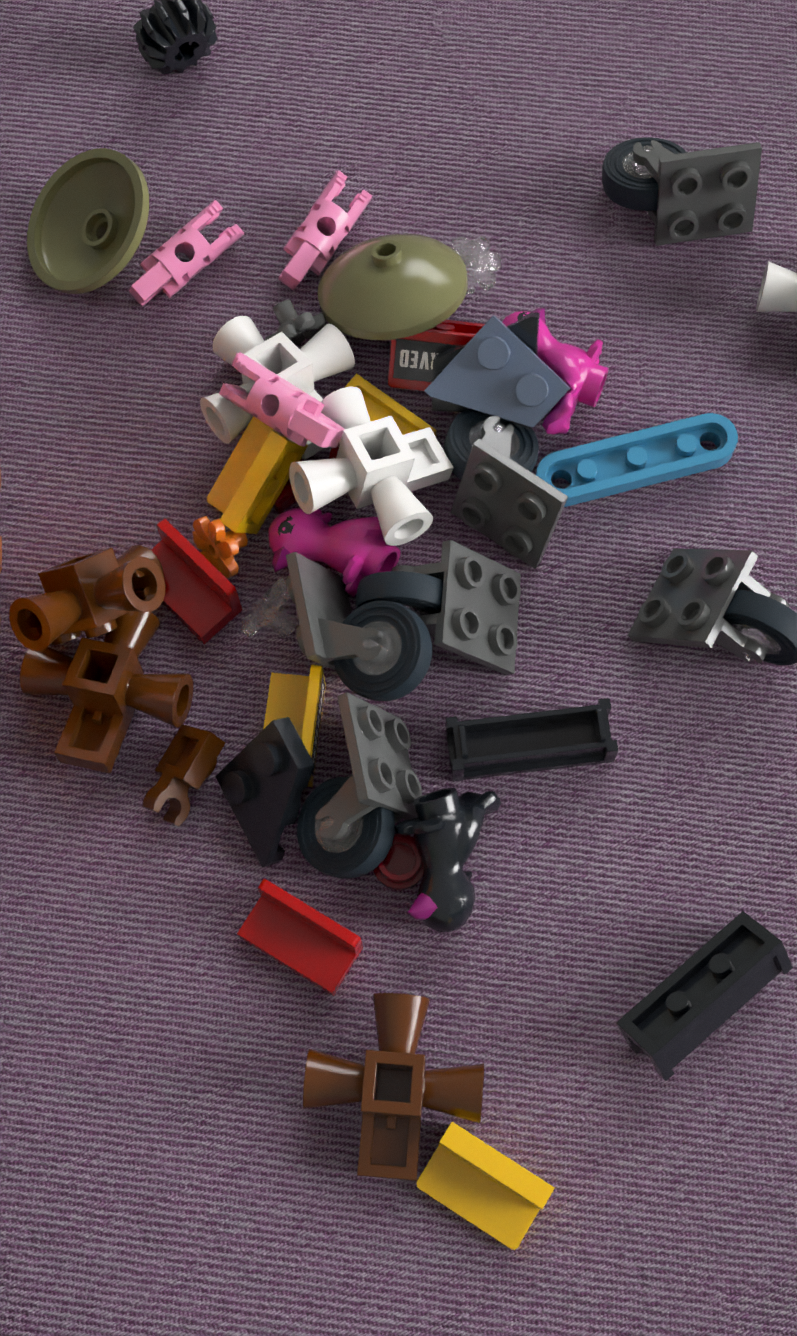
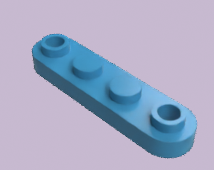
(640, 458)

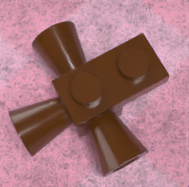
(88, 596)
(106, 690)
(393, 1088)

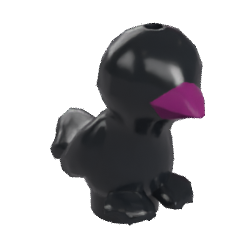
(445, 839)

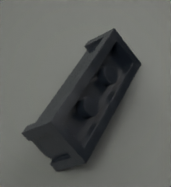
(530, 742)
(704, 993)

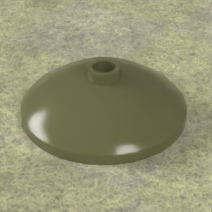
(88, 221)
(392, 287)

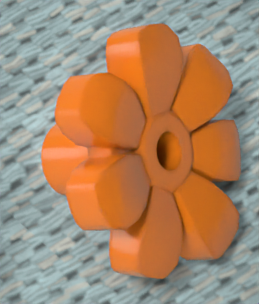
(218, 545)

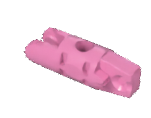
(315, 249)
(170, 274)
(282, 405)

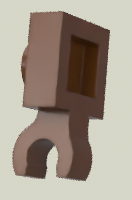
(183, 766)

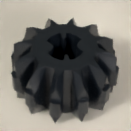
(175, 34)

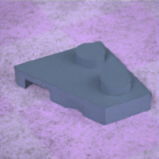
(500, 377)

